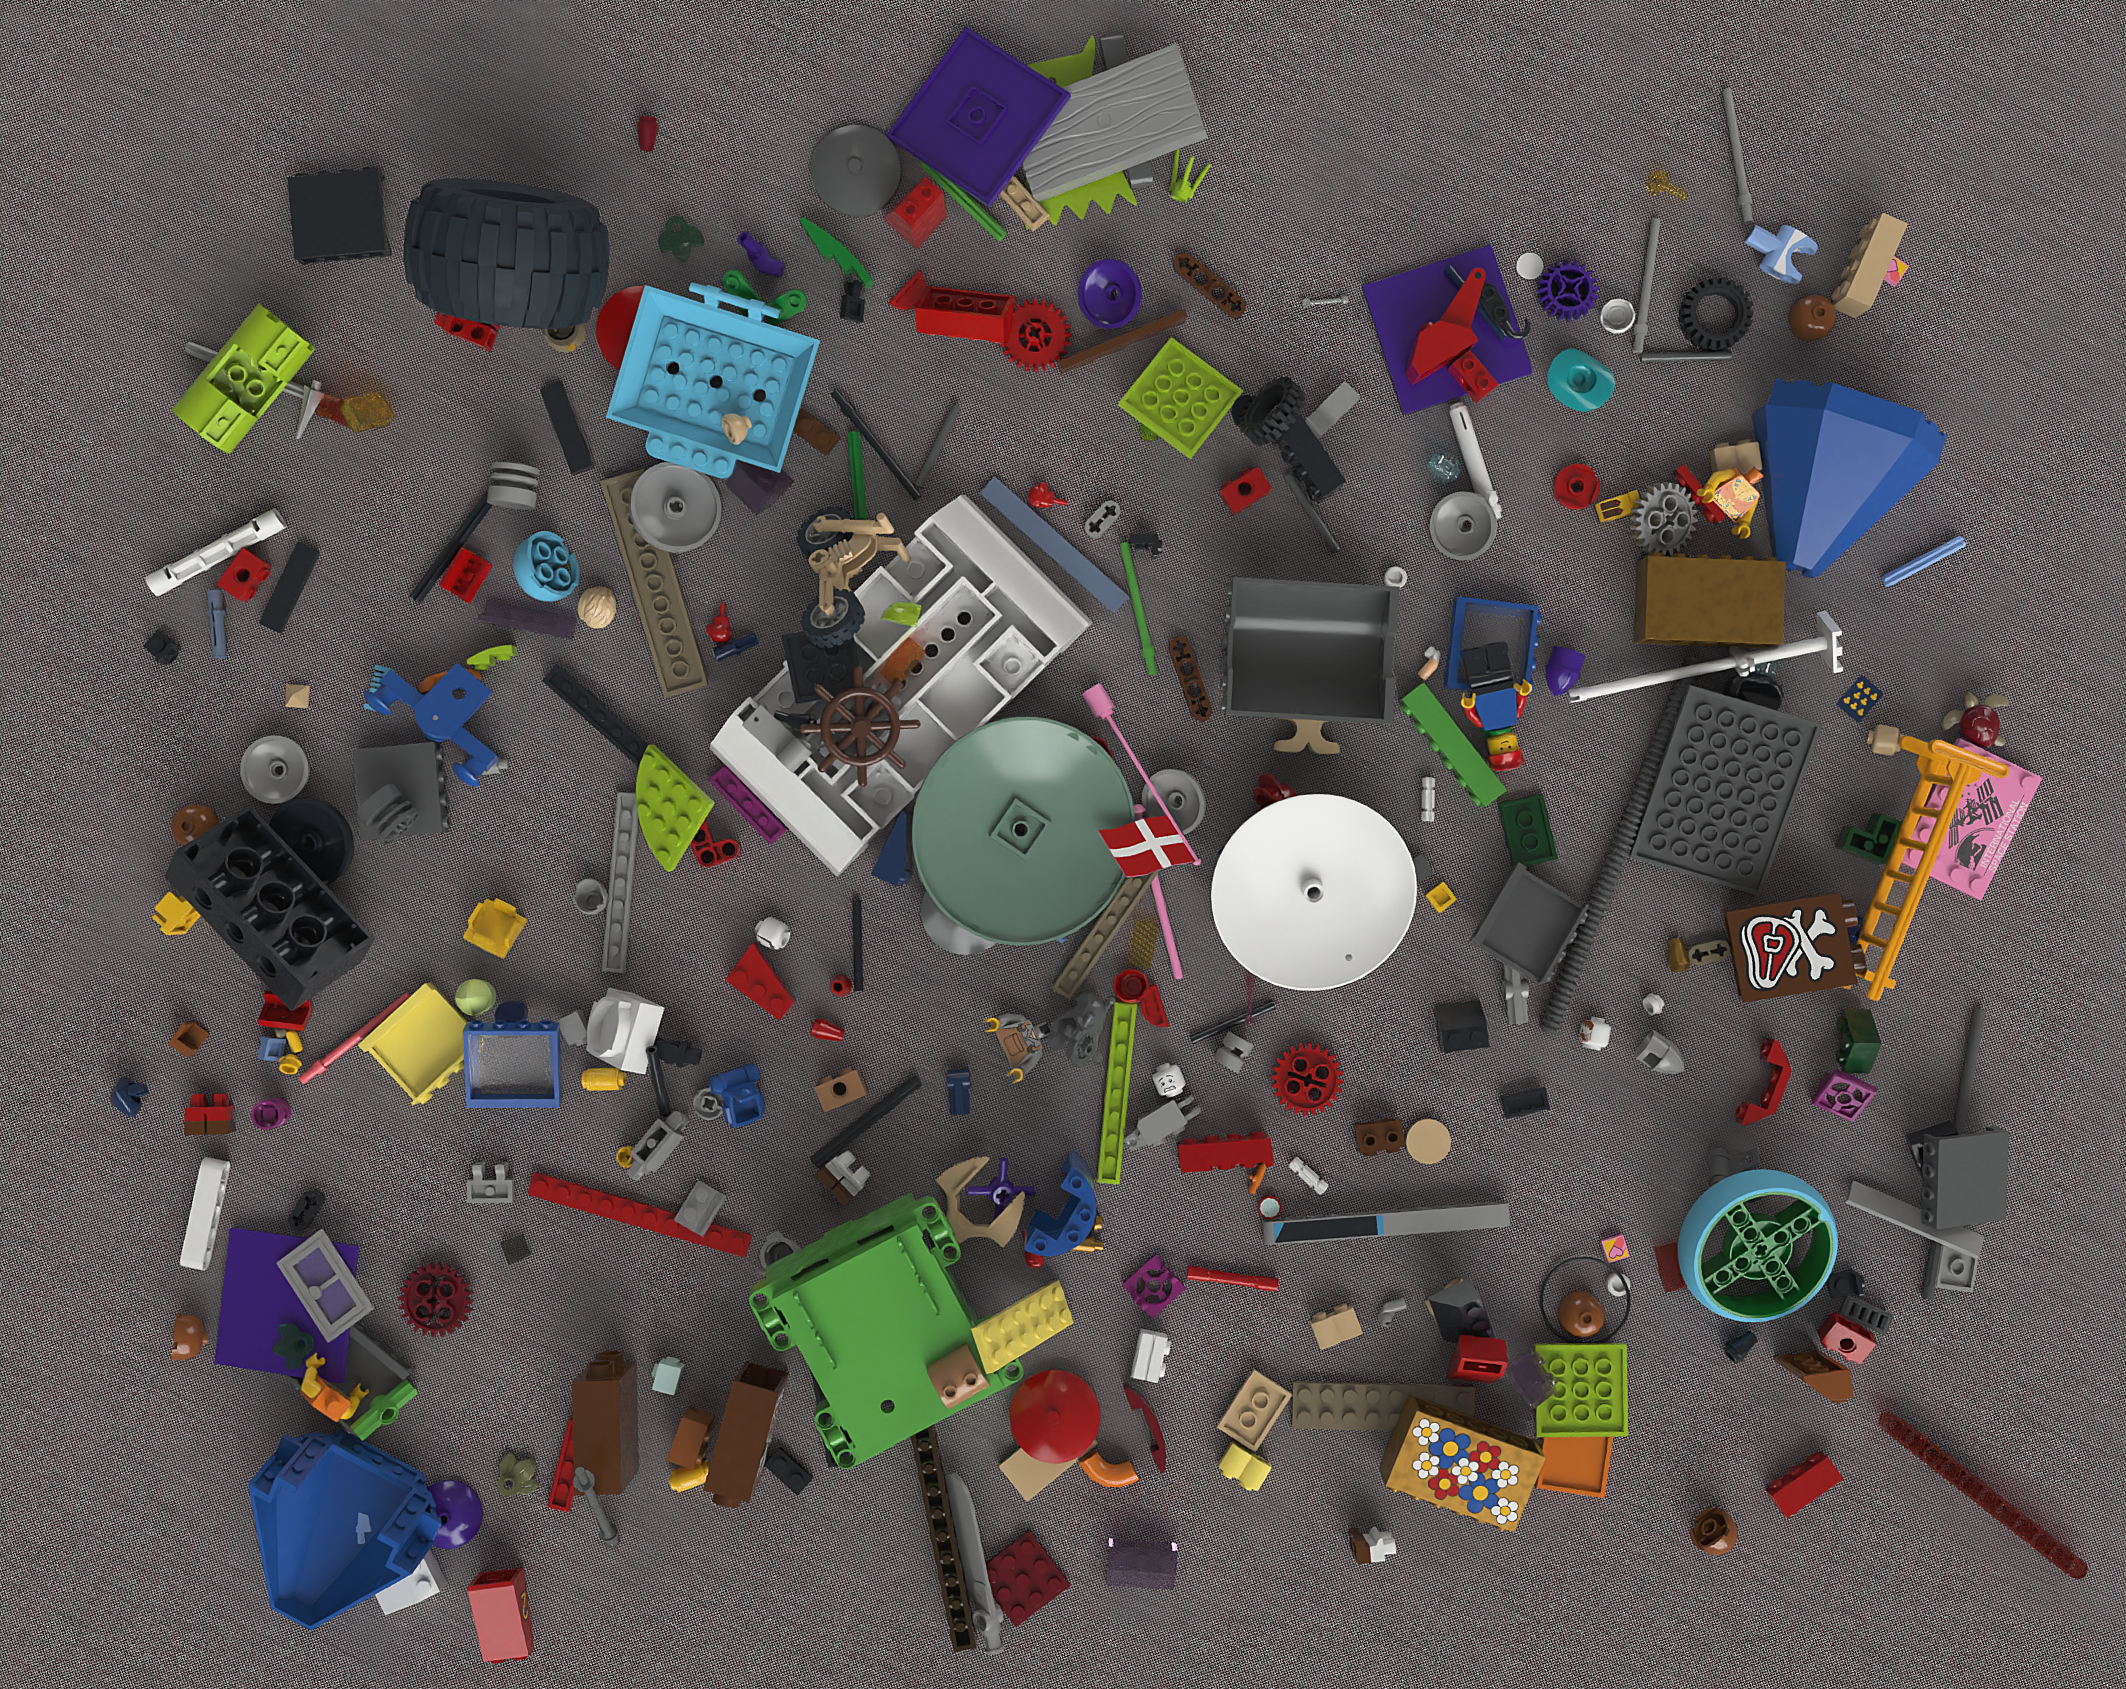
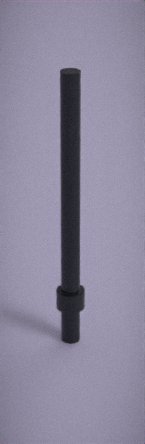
(849, 410)

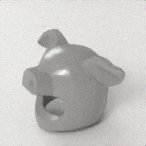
(774, 1249)

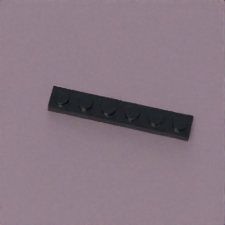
(596, 713)

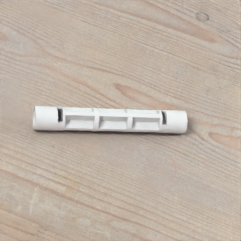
(228, 545)

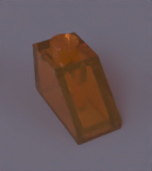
(903, 661)

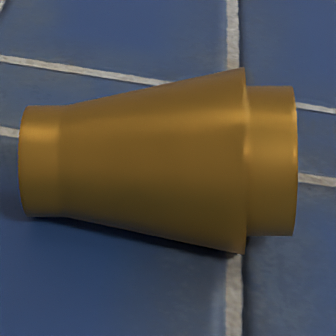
(1677, 956)

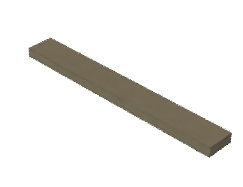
(1102, 934)

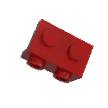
(465, 575)
(278, 1015)

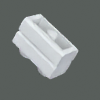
(1149, 1355)

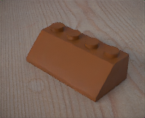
(1820, 1374)

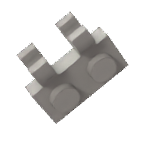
(490, 1189)

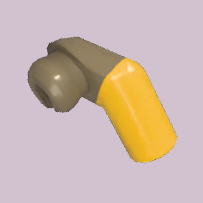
(292, 1037)

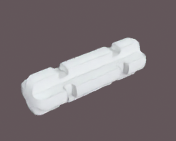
(1428, 799)
(1308, 1175)

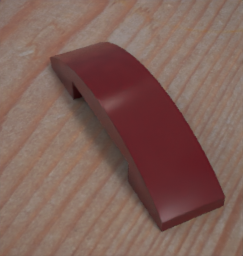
(1137, 1401)

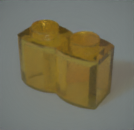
(367, 411)

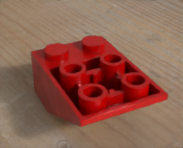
(1478, 1359)

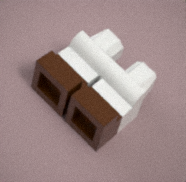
(849, 1185)
(1371, 1546)

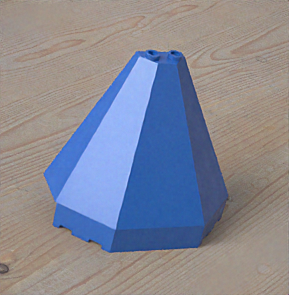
(1835, 467)
(308, 1520)

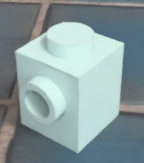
(667, 1375)

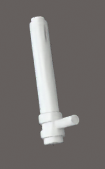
(1473, 456)

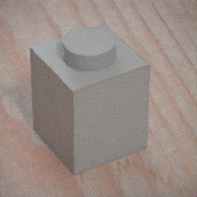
(574, 1028)

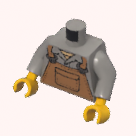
(1019, 1041)

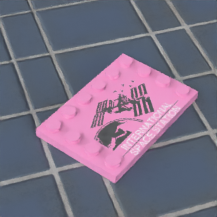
(1980, 826)

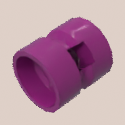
(271, 1113)

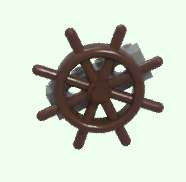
(859, 726)

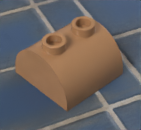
(957, 1376)

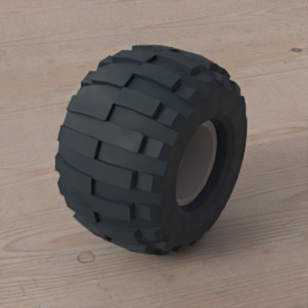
(506, 253)

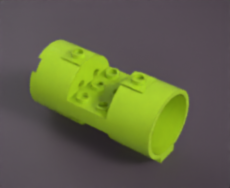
(243, 379)

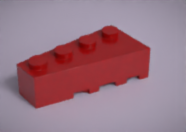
(1225, 1152)

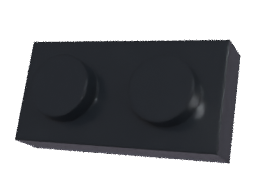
(788, 1471)

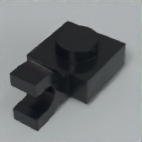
(851, 304)

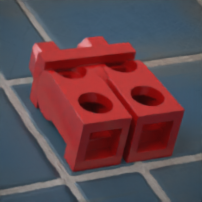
(468, 330)

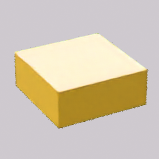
(1440, 897)

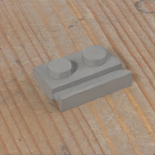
(700, 1208)

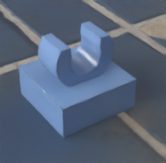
(271, 1048)

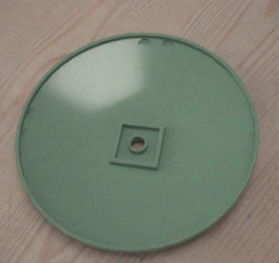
(1031, 883)

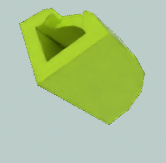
(902, 613)

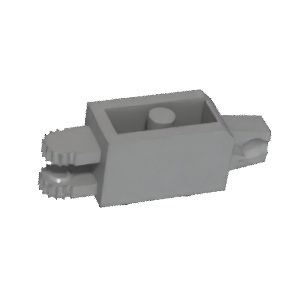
(1160, 1122)
(657, 1144)

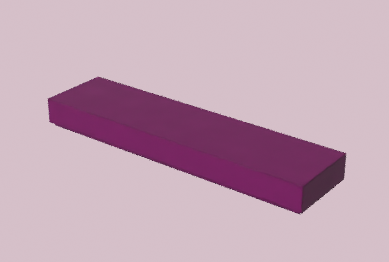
(747, 804)

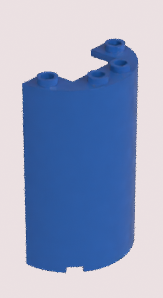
(1057, 1236)

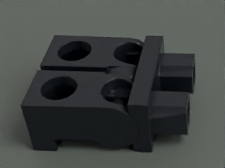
(677, 1052)

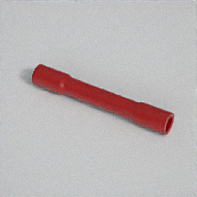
(1257, 1282)

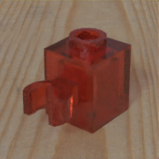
(330, 410)

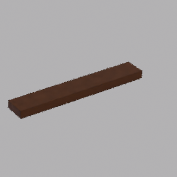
(1122, 341)

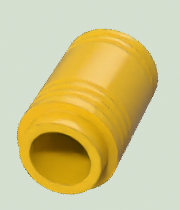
(603, 1079)
(686, 1478)

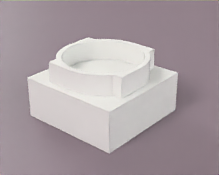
(622, 1029)

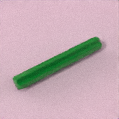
(857, 475)

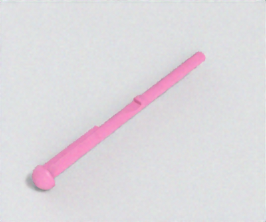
(1161, 907)

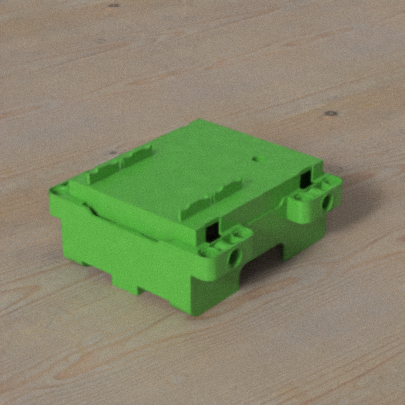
(874, 1324)

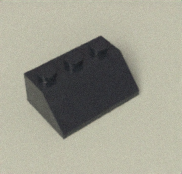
(1460, 1312)

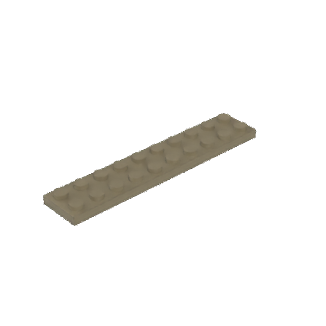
(656, 596)

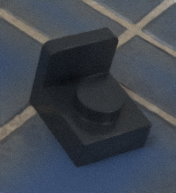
(1142, 541)
(162, 647)
(1845, 1284)

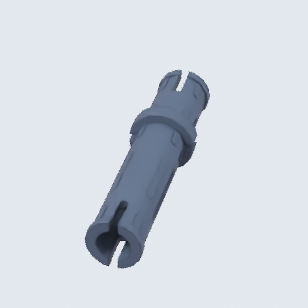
(216, 618)

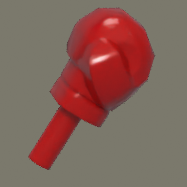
(1041, 496)
(720, 628)
(1032, 1260)

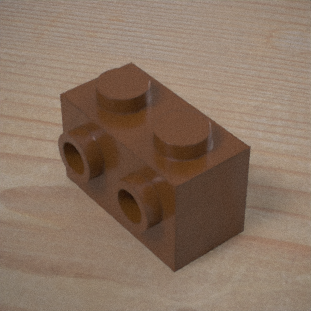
(1379, 1136)

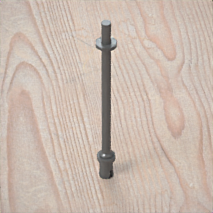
(584, 1483)

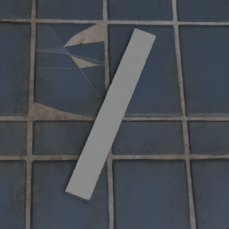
(621, 884)

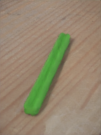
(968, 204)

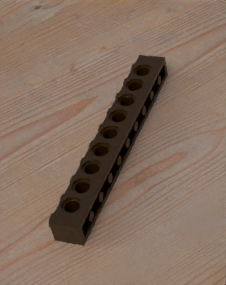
(944, 1539)

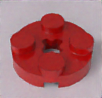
(1564, 492)

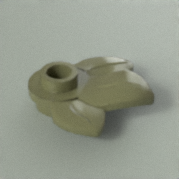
(519, 1473)

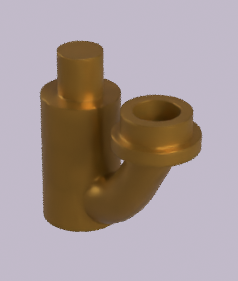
(1089, 1243)

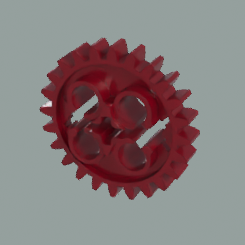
(456, 1302)

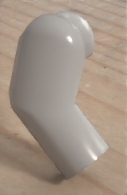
(1388, 1310)

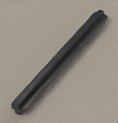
(451, 549)
(866, 1121)

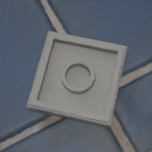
(1953, 1269)

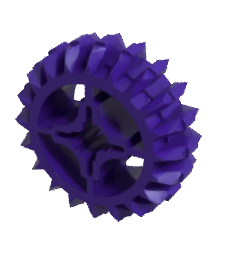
(1562, 282)

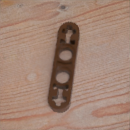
(1206, 288)
(1192, 678)

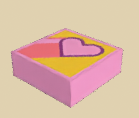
(1895, 271)
(1614, 1248)

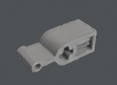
(1332, 409)

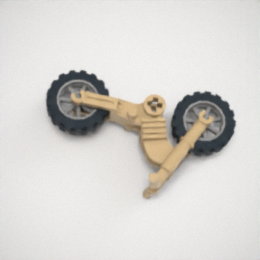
(836, 556)

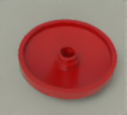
(616, 324)
(1055, 1416)

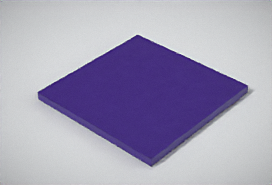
(978, 116)
(1422, 295)
(261, 1299)

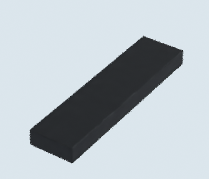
(566, 428)
(289, 587)

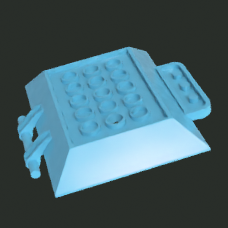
(710, 342)

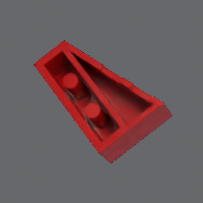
(761, 983)

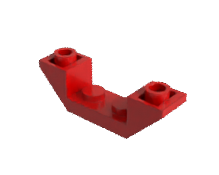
(1773, 1053)

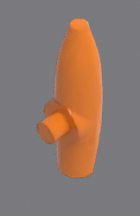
(1257, 1178)

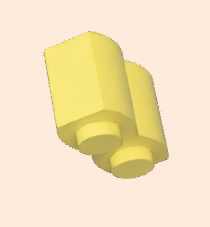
(1244, 1466)

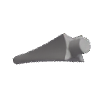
(311, 399)

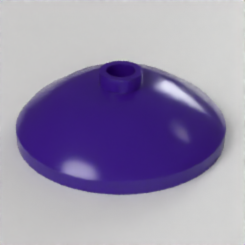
(1098, 298)
(462, 1510)

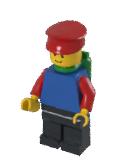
(1494, 702)

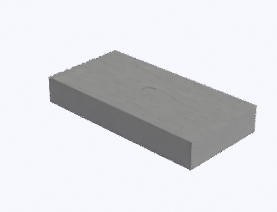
(1116, 124)

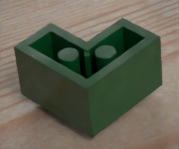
(1873, 843)
(1859, 1041)

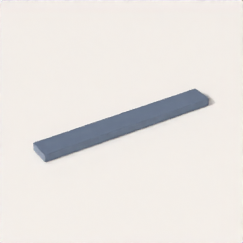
(1054, 545)

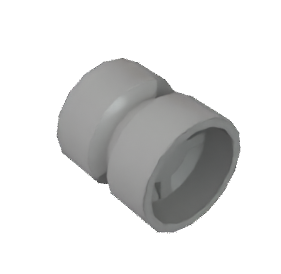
(1228, 1058)

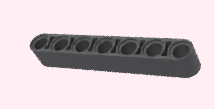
(1113, 55)

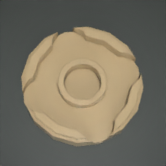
(1428, 1141)

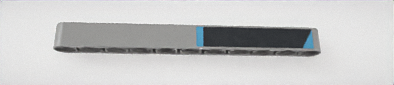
(1386, 1223)

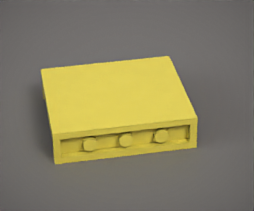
(420, 1043)

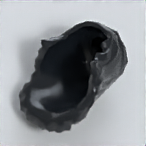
(1755, 690)

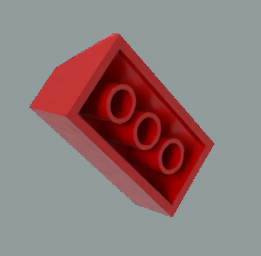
(965, 314)

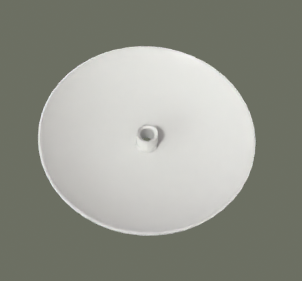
(1303, 937)

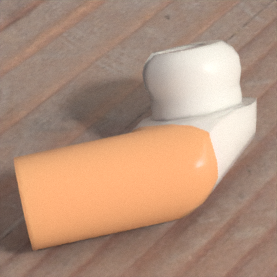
(1431, 665)

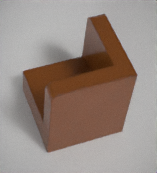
(189, 1038)

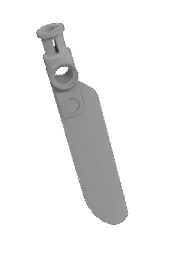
(988, 1614)

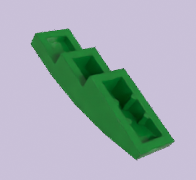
(831, 248)

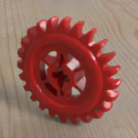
(1046, 354)

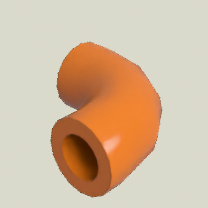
(1108, 1474)

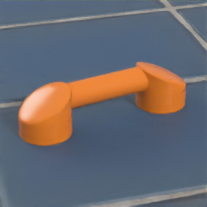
(429, 682)

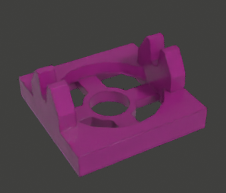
(1859, 1103)
(1153, 1309)

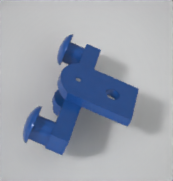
(442, 715)

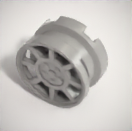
(707, 1104)

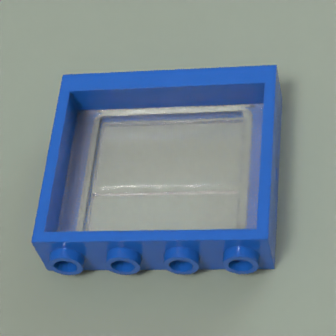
(1490, 621)
(512, 1064)

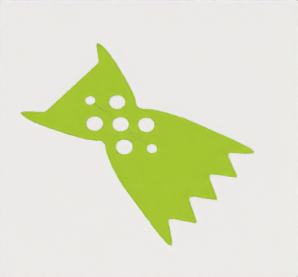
(1103, 191)

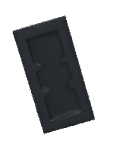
(1524, 1102)

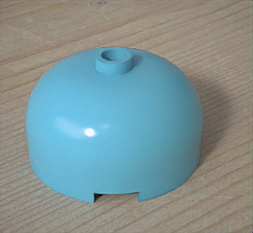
(535, 563)

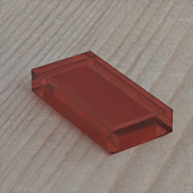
(1668, 1267)

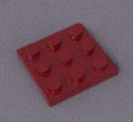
(1024, 1578)

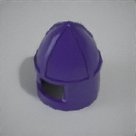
(1563, 669)

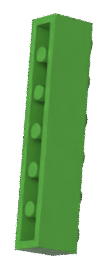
(1452, 746)

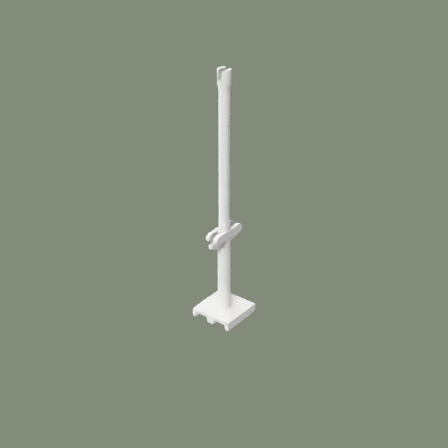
(1739, 659)

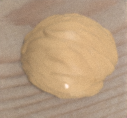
(597, 606)

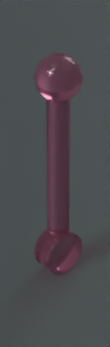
(1250, 983)

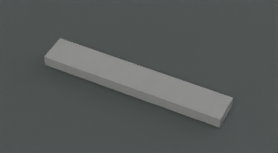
(1910, 1218)

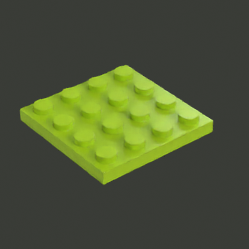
(1180, 398)
(1589, 1390)

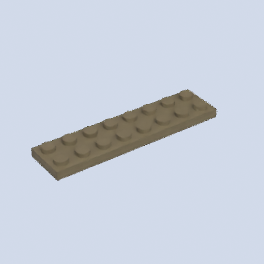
(1368, 1404)

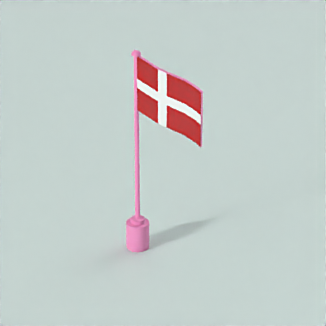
(1149, 842)

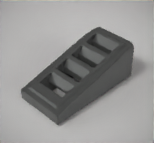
(1883, 1324)

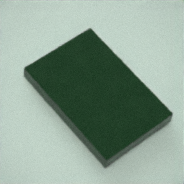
(1527, 830)

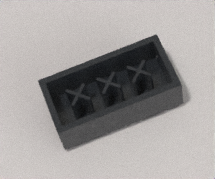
(1309, 460)

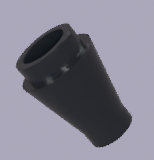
(1739, 1347)

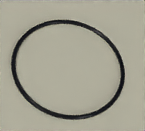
(1591, 1259)

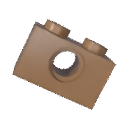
(854, 1089)

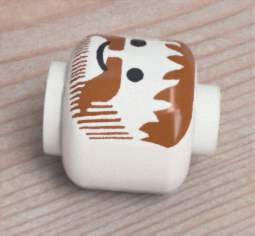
(1594, 1033)

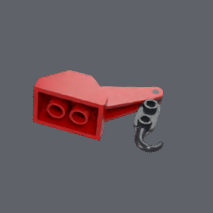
(1452, 336)

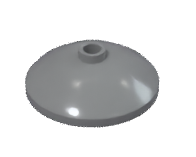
(1449, 527)
(261, 764)
(1170, 785)

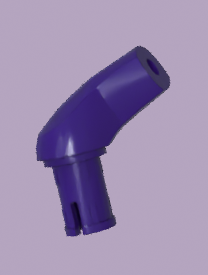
(760, 256)

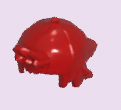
(1271, 791)

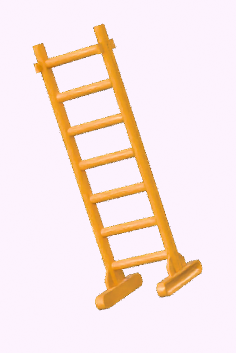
(1934, 763)

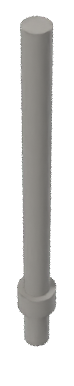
(1744, 197)
(1641, 328)

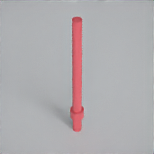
(320, 1065)

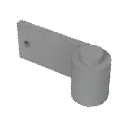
(777, 739)

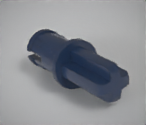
(735, 646)

